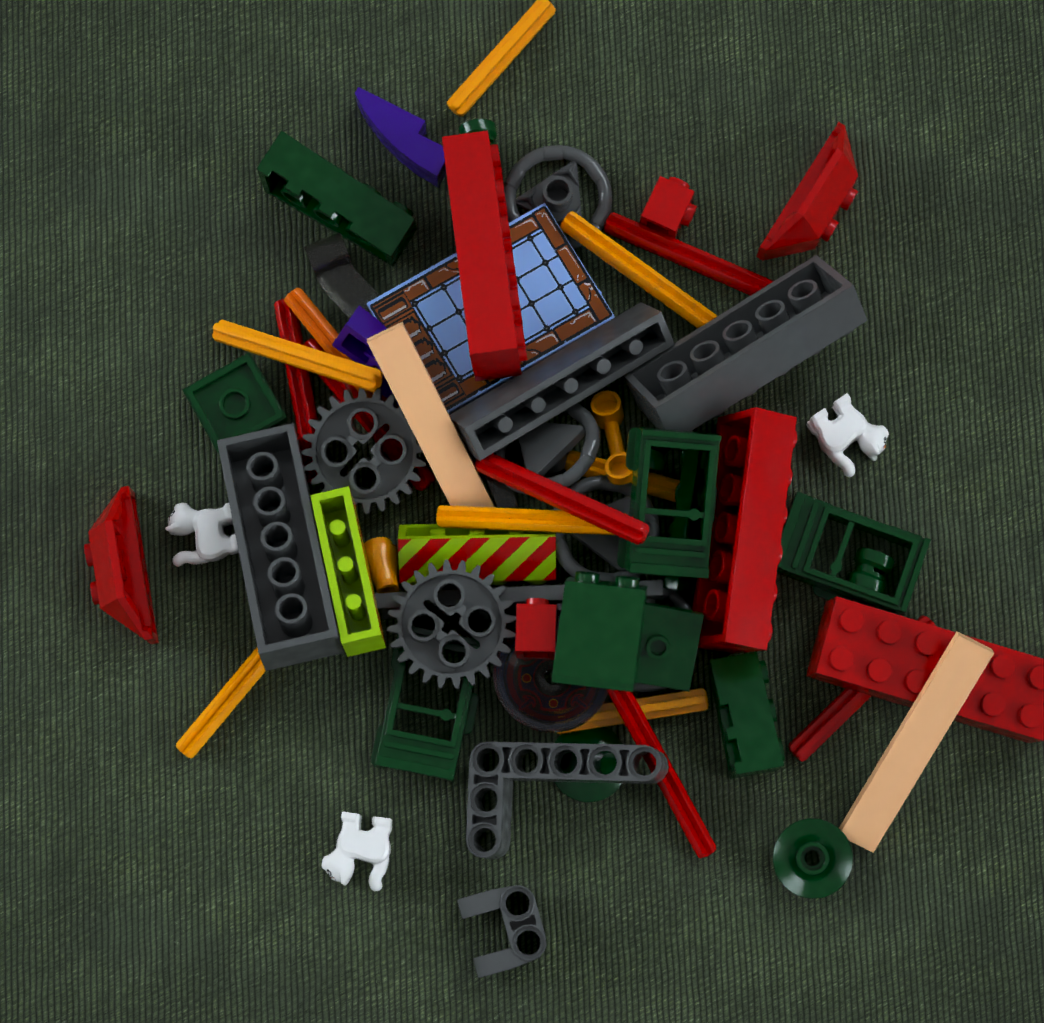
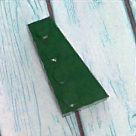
(336, 199)

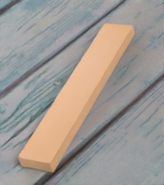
(428, 417)
(915, 741)

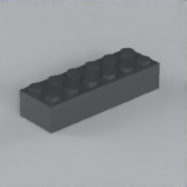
(746, 347)
(279, 547)

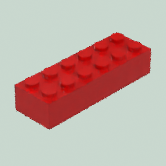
(484, 256)
(746, 530)
(896, 655)

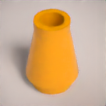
(383, 564)

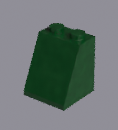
(600, 632)

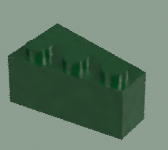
(745, 715)

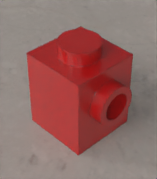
(669, 206)
(536, 629)

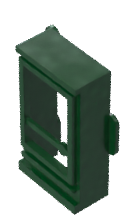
(803, 535)
(670, 554)
(419, 752)

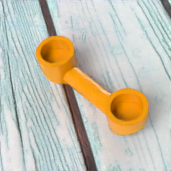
(609, 414)

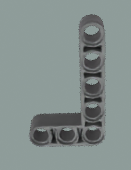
(548, 770)

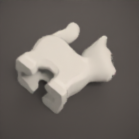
(841, 432)
(209, 533)
(354, 843)

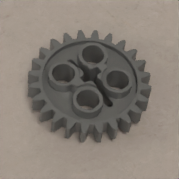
(339, 425)
(475, 597)

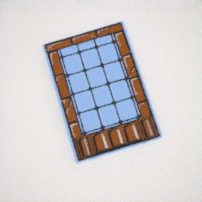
(554, 298)

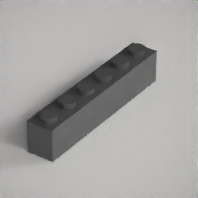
(562, 380)

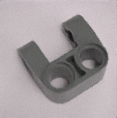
(514, 924)

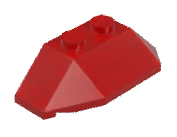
(815, 201)
(121, 566)

